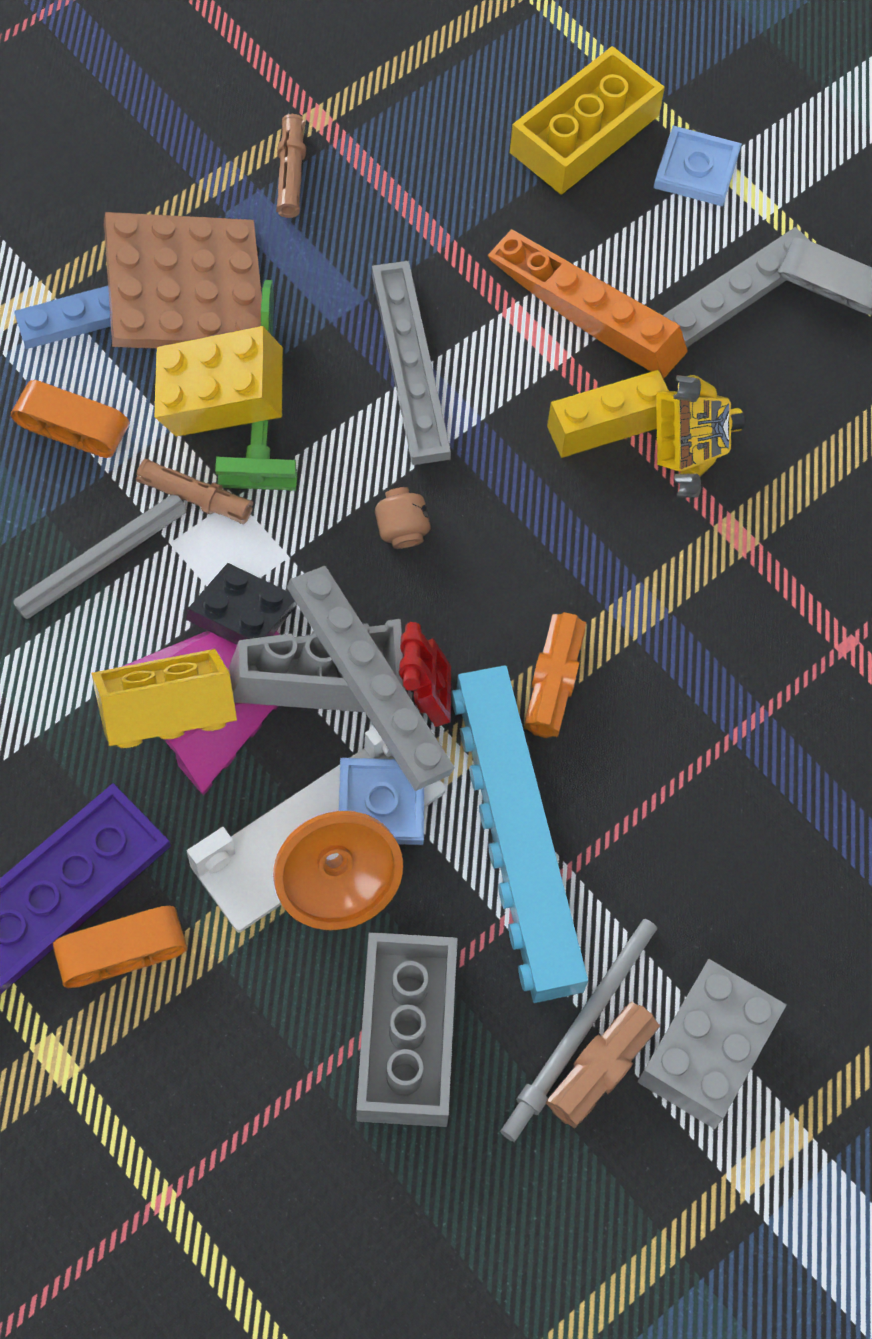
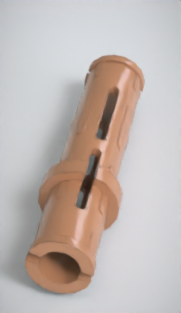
(291, 153)
(208, 497)

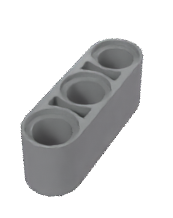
(828, 274)

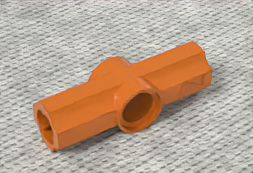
(555, 675)

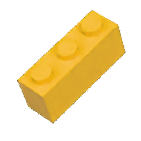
(605, 414)

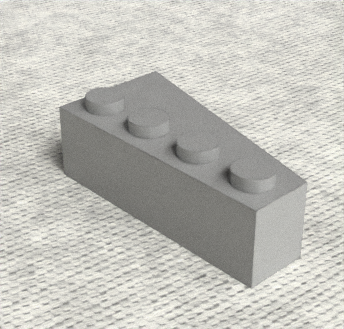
(301, 672)

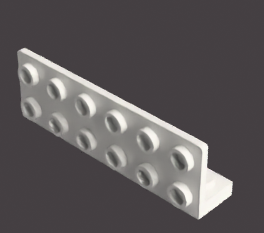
(241, 866)

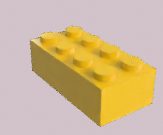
(586, 120)

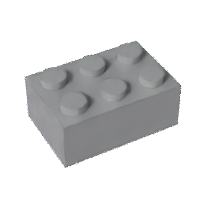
(712, 1044)

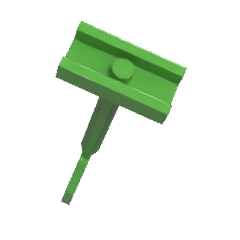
(257, 469)

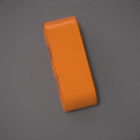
(70, 418)
(119, 946)

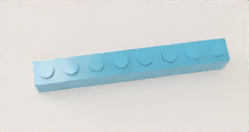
(520, 836)

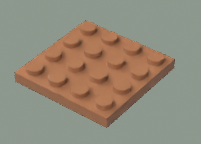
(180, 278)

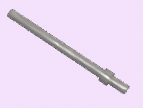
(533, 1096)

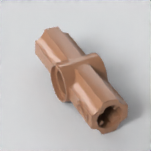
(603, 1064)

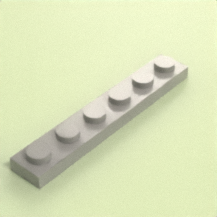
(732, 290)
(411, 363)
(370, 678)

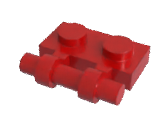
(428, 672)

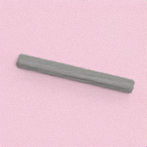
(99, 556)

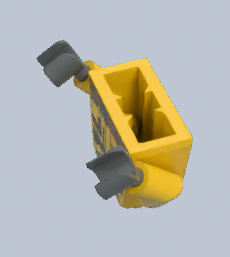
(693, 430)

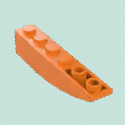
(592, 304)

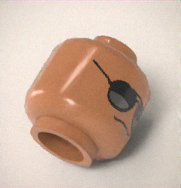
(402, 518)

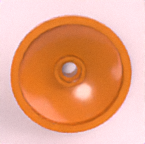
(343, 889)

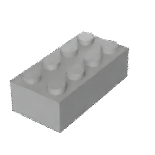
(407, 1030)

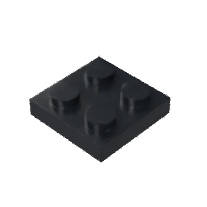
(240, 606)

